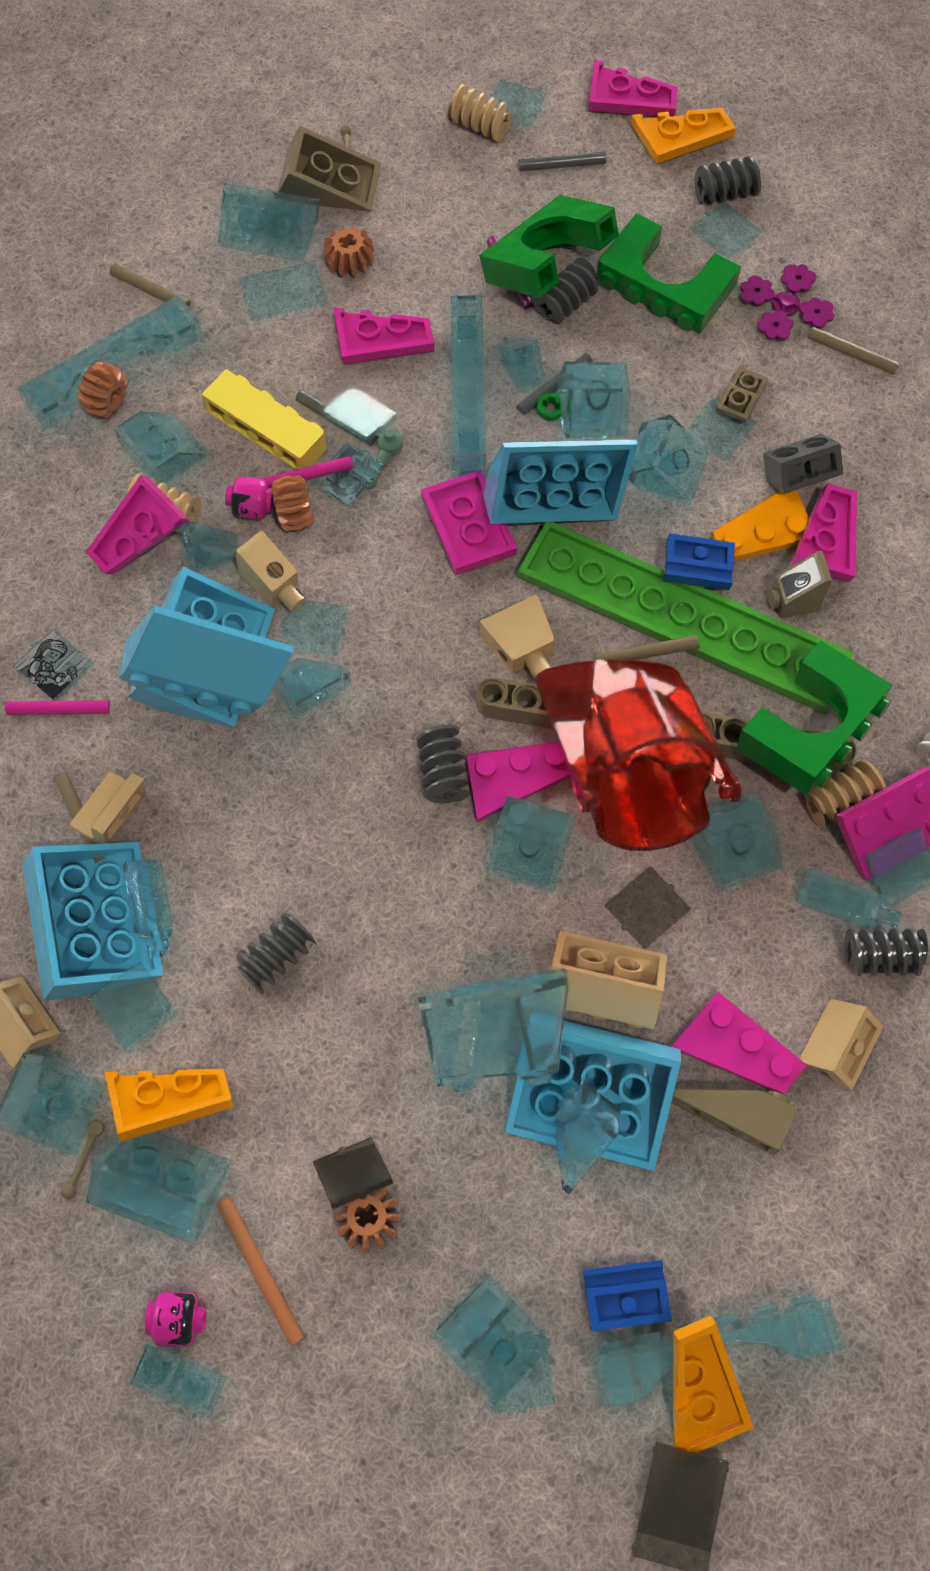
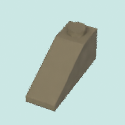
(747, 1114)

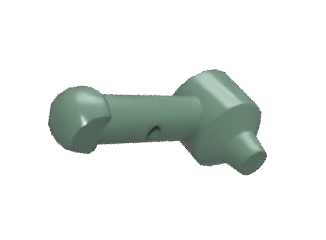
(389, 446)

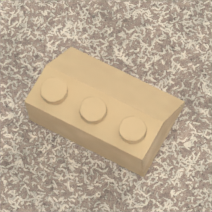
(611, 979)

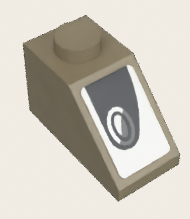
(801, 587)

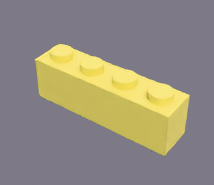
(264, 420)

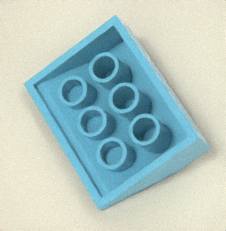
(558, 481)
(213, 602)
(203, 661)
(82, 917)
(622, 1068)

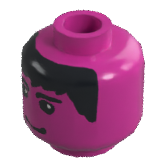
(249, 498)
(175, 1319)

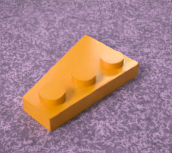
(678, 135)
(766, 527)
(157, 1102)
(705, 1389)

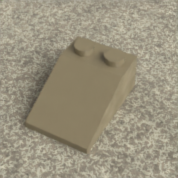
(329, 172)

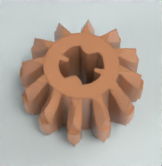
(348, 251)
(102, 389)
(292, 503)
(369, 1231)

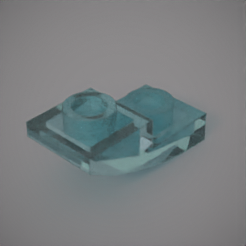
(178, 1380)

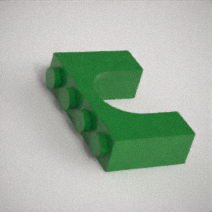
(517, 258)
(687, 303)
(805, 757)

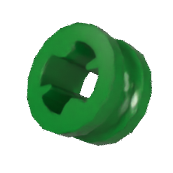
(544, 400)

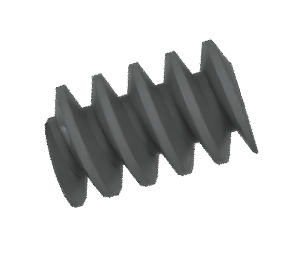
(727, 177)
(574, 286)
(441, 766)
(886, 950)
(274, 951)

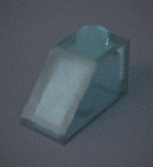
(309, 683)

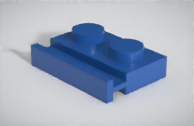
(699, 561)
(626, 1296)

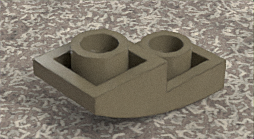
(742, 394)

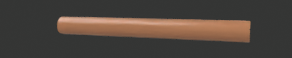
(260, 1271)

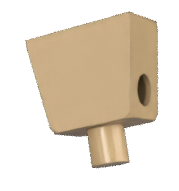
(252, 566)
(520, 636)

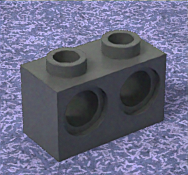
(803, 463)

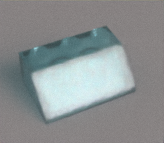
(267, 221)
(158, 1183)

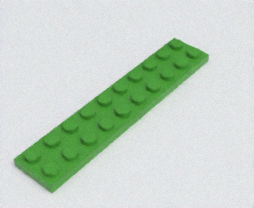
(639, 598)

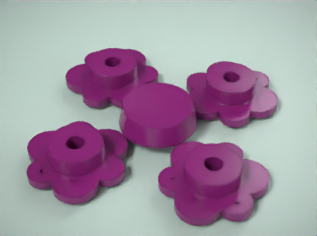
(786, 303)

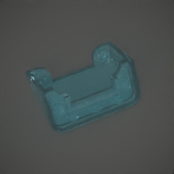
(497, 1029)

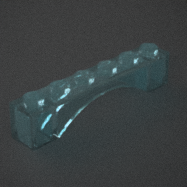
(164, 329)
(468, 385)
(799, 1331)

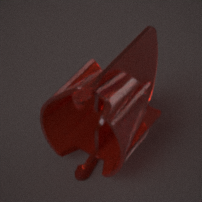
(636, 750)

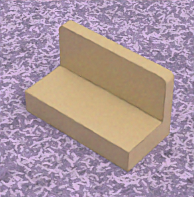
(109, 807)
(22, 1021)
(842, 1041)

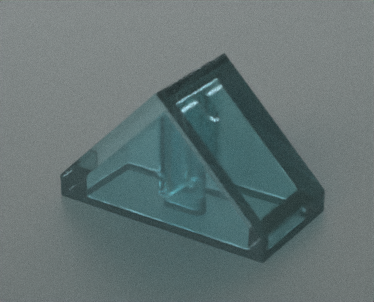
(523, 362)
(208, 545)

